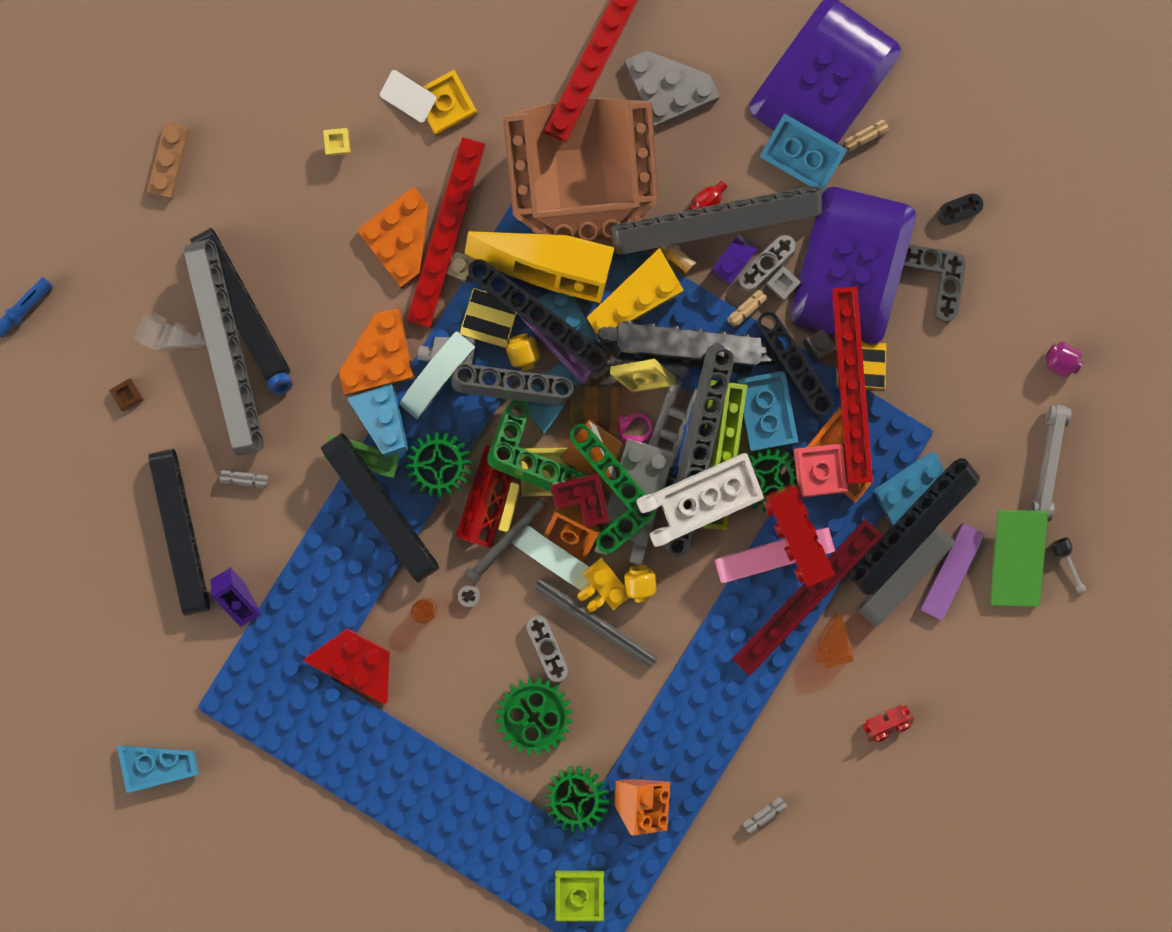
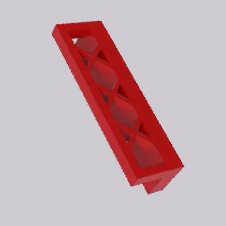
(480, 498)

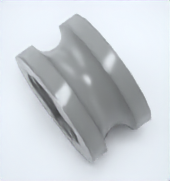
(466, 588)

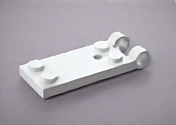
(712, 494)

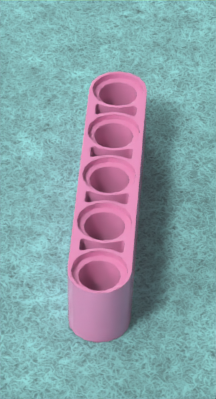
(762, 558)

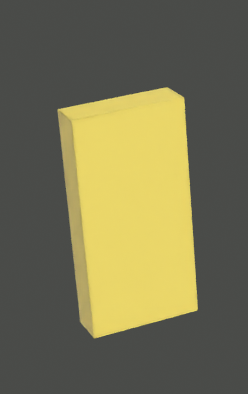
(510, 507)

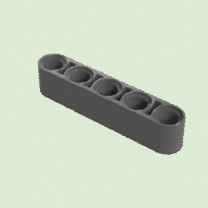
(502, 390)
(906, 577)

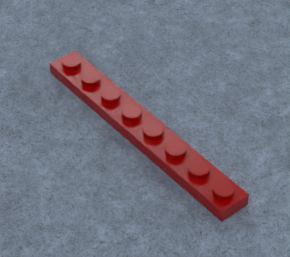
(589, 69)
(446, 232)
(852, 385)

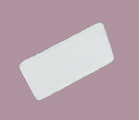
(408, 96)

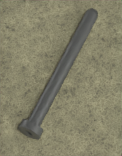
(505, 541)

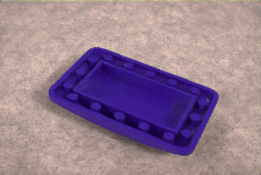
(827, 72)
(858, 245)

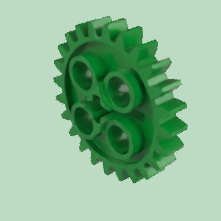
(516, 728)

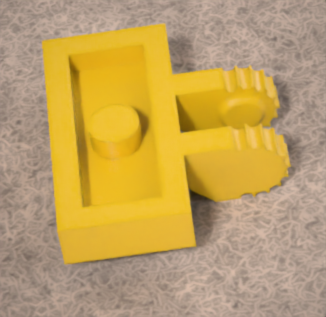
(607, 585)

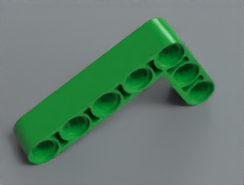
(514, 454)
(616, 485)

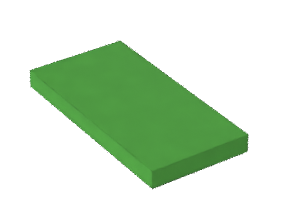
(1018, 557)

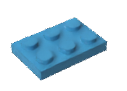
(803, 152)
(768, 411)

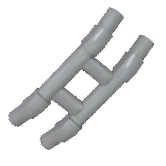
(668, 409)

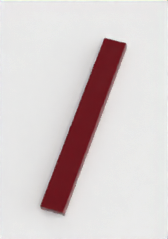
(805, 599)

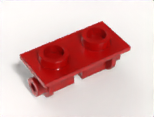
(897, 721)

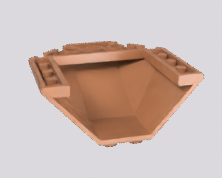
(592, 180)

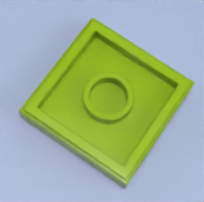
(579, 896)

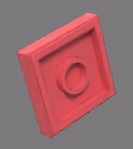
(820, 470)

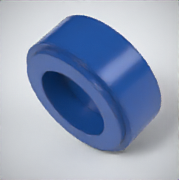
(279, 384)

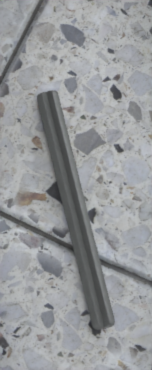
(595, 622)

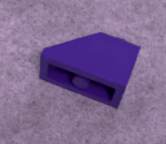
(733, 260)
(234, 597)

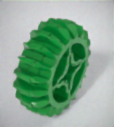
(781, 462)
(417, 465)
(556, 803)

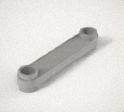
(1057, 418)

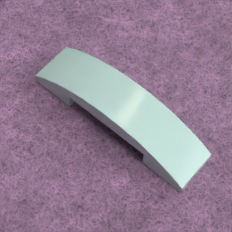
(436, 374)
(552, 557)

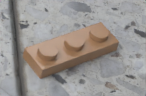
(168, 160)

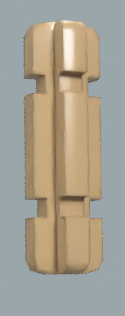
(866, 135)
(747, 308)

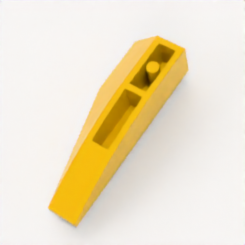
(547, 261)

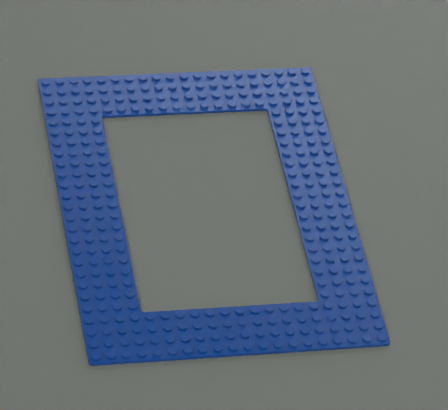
(439, 798)

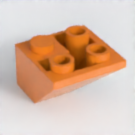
(643, 805)

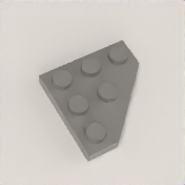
(669, 86)

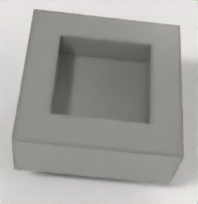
(783, 283)

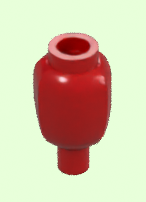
(708, 196)

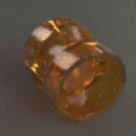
(420, 611)

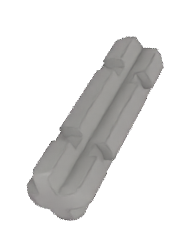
(244, 479)
(765, 815)

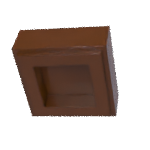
(126, 394)

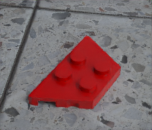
(355, 663)

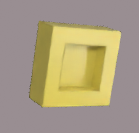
(337, 142)

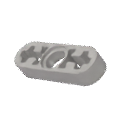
(767, 253)
(547, 667)

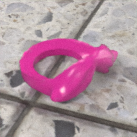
(625, 421)

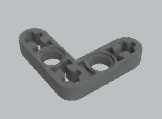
(943, 268)

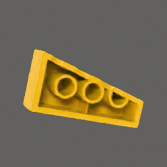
(638, 295)

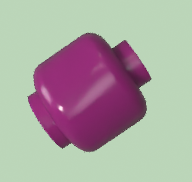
(1063, 359)

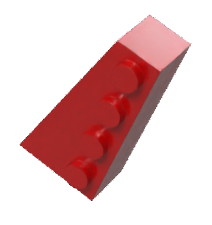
(799, 535)

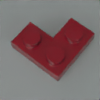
(585, 492)

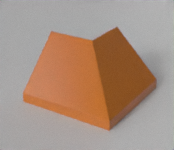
(569, 533)

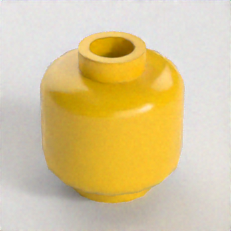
(523, 351)
(640, 583)

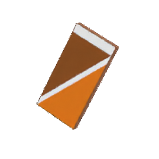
(579, 462)

